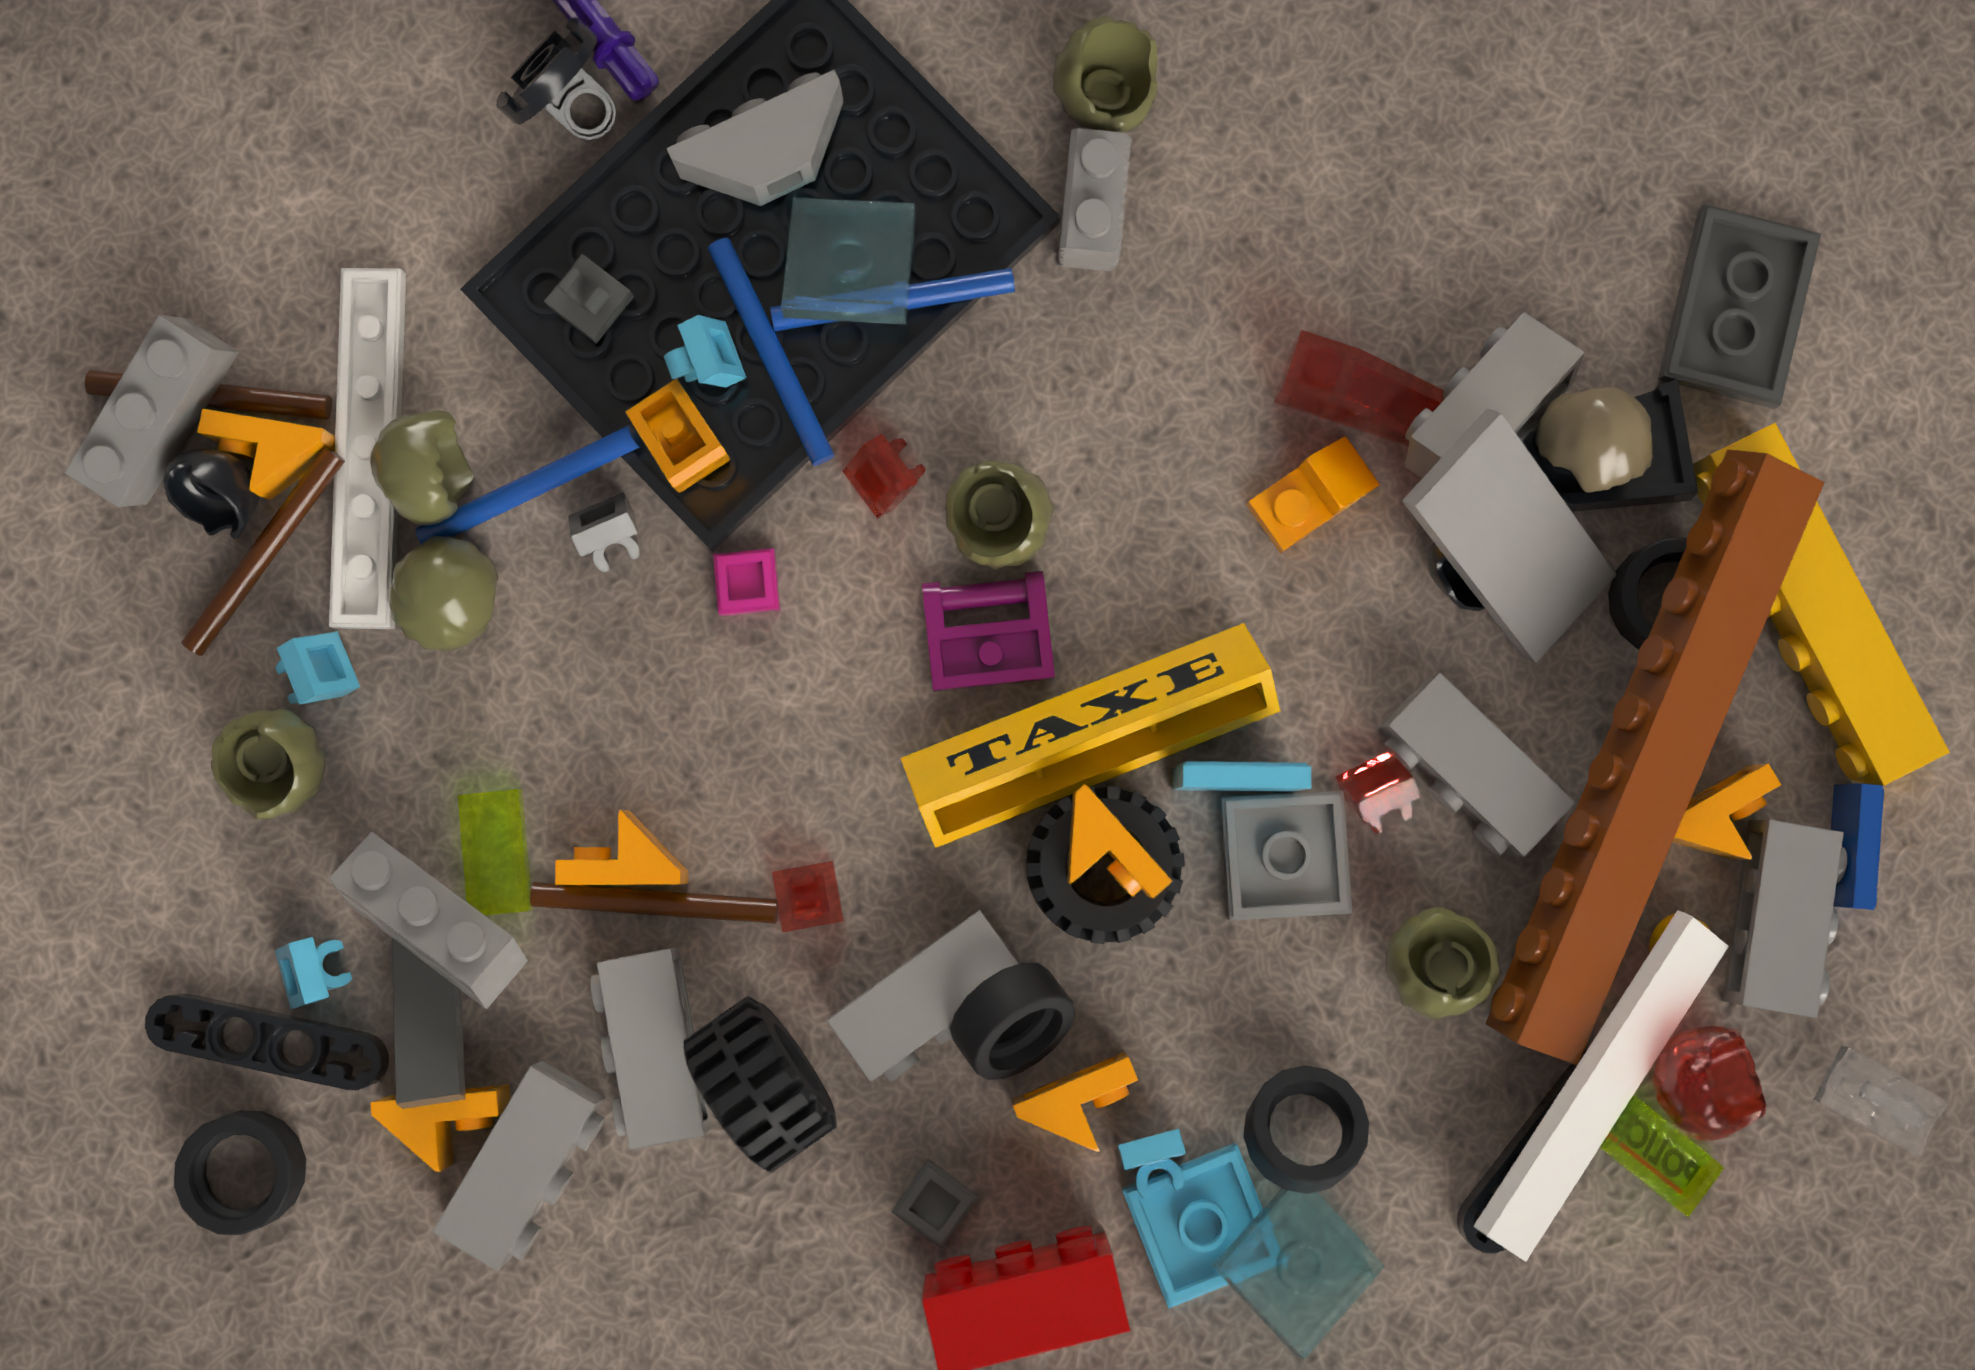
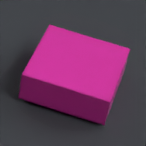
(746, 582)

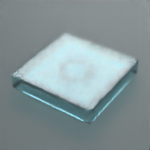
(849, 260)
(1298, 1268)

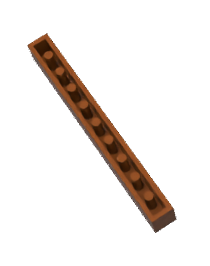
(1654, 753)

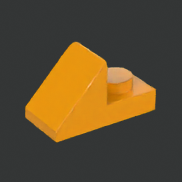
(677, 436)
(279, 448)
(1312, 493)
(1707, 819)
(1098, 831)
(639, 861)
(1058, 1103)
(428, 1127)

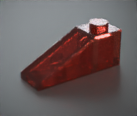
(1353, 388)

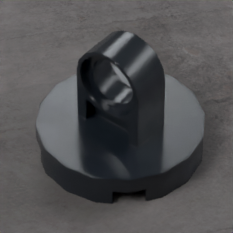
(554, 78)

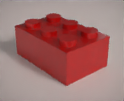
(1023, 1301)

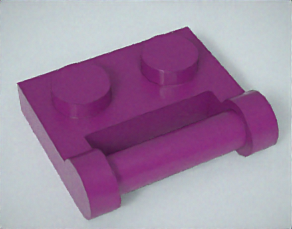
(988, 651)

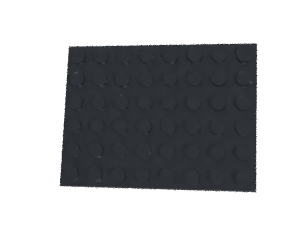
(654, 230)

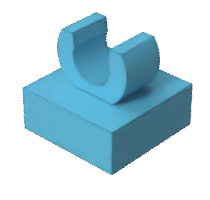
(706, 354)
(316, 668)
(304, 973)
(1153, 1154)

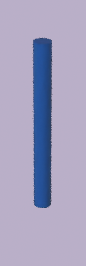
(929, 294)
(771, 351)
(534, 484)

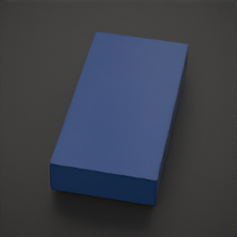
(1858, 814)

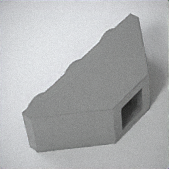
(765, 144)

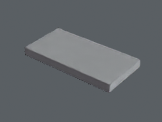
(1510, 535)

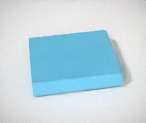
(1241, 776)
(1195, 1224)

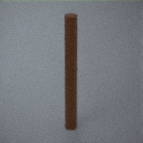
(236, 397)
(263, 551)
(654, 902)

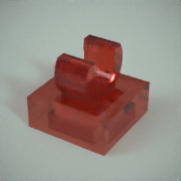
(881, 474)
(1378, 789)
(808, 896)

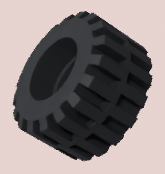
(1092, 919)
(759, 1084)

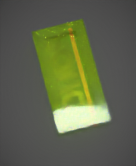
(495, 851)
(1661, 1157)

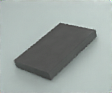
(1739, 306)

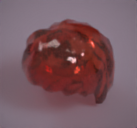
(1708, 1083)

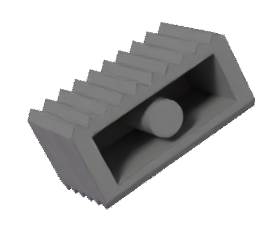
(1094, 199)

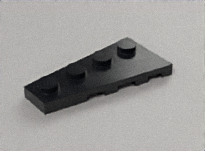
(1665, 481)

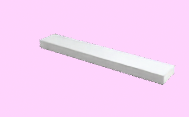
(365, 404)
(1601, 1085)

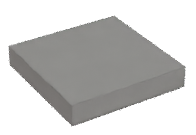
(1285, 855)

